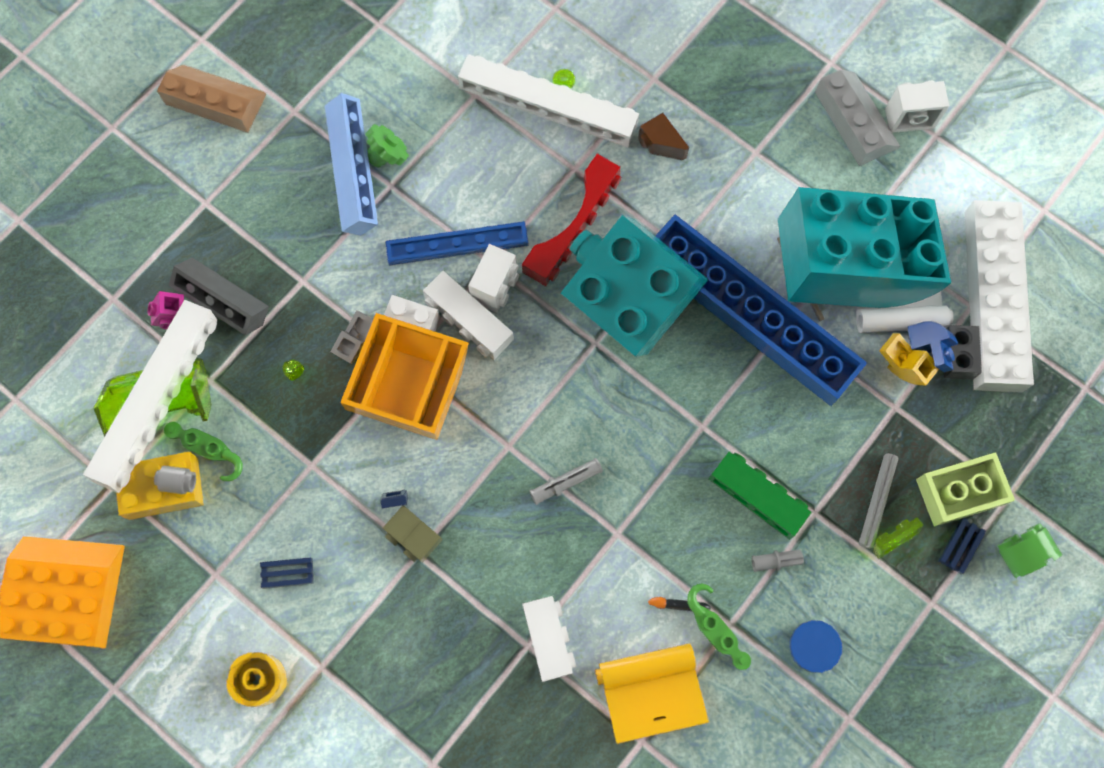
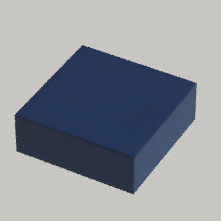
(394, 499)

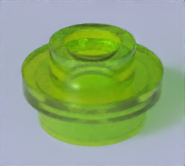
(564, 73)

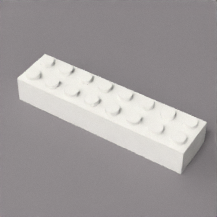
(999, 294)

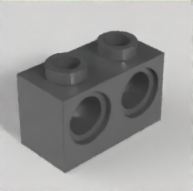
(968, 353)

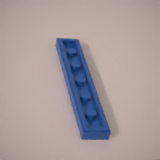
(456, 243)

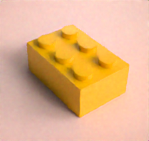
(143, 499)

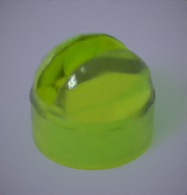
(292, 369)

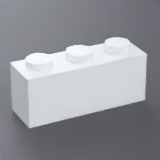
(549, 638)

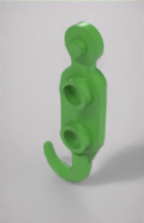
(205, 446)
(716, 630)

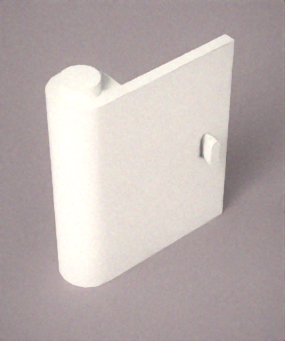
(901, 317)

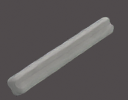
(878, 501)

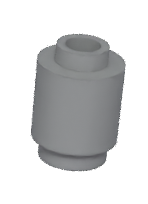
(175, 480)

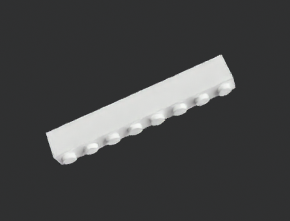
(548, 100)
(151, 397)

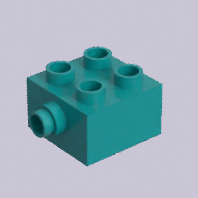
(631, 284)

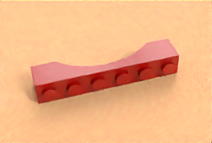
(546, 257)

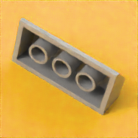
(855, 116)

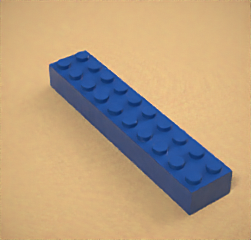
(765, 316)

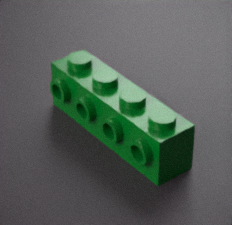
(760, 495)

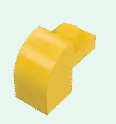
(908, 364)

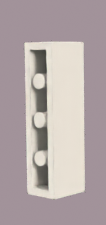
(468, 315)

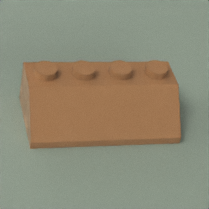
(211, 97)

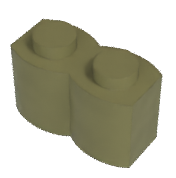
(412, 534)

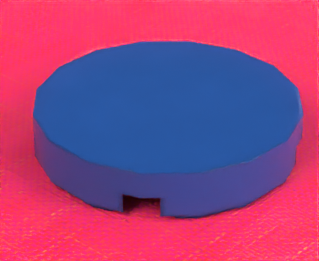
(815, 646)

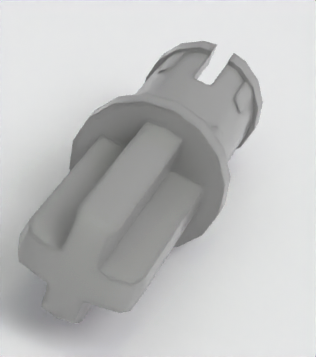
(777, 560)

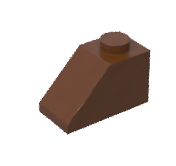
(662, 138)

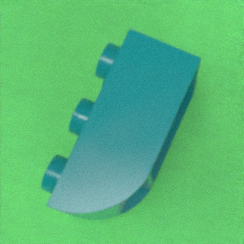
(861, 249)

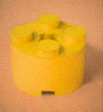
(242, 676)

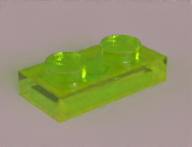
(904, 531)

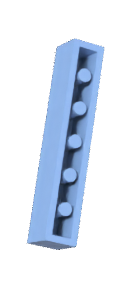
(350, 165)

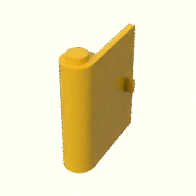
(652, 687)

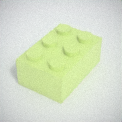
(965, 489)

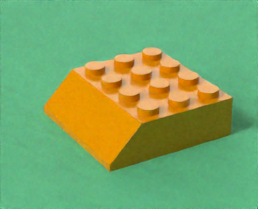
(405, 376)
(59, 591)

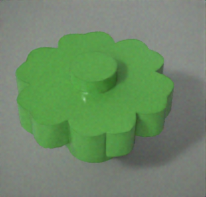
(385, 147)

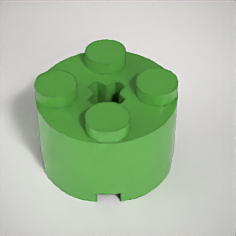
(1029, 551)

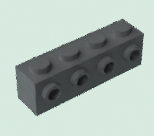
(219, 295)

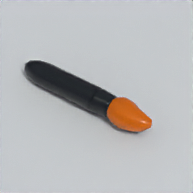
(662, 603)

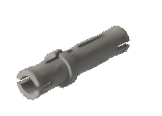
(565, 481)

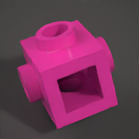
(164, 308)

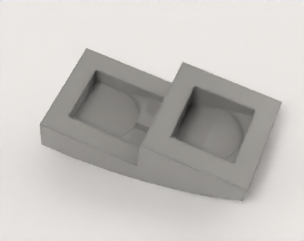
(352, 339)

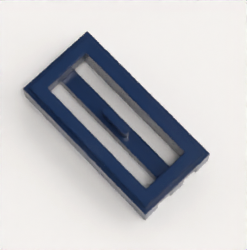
(972, 528)
(264, 574)

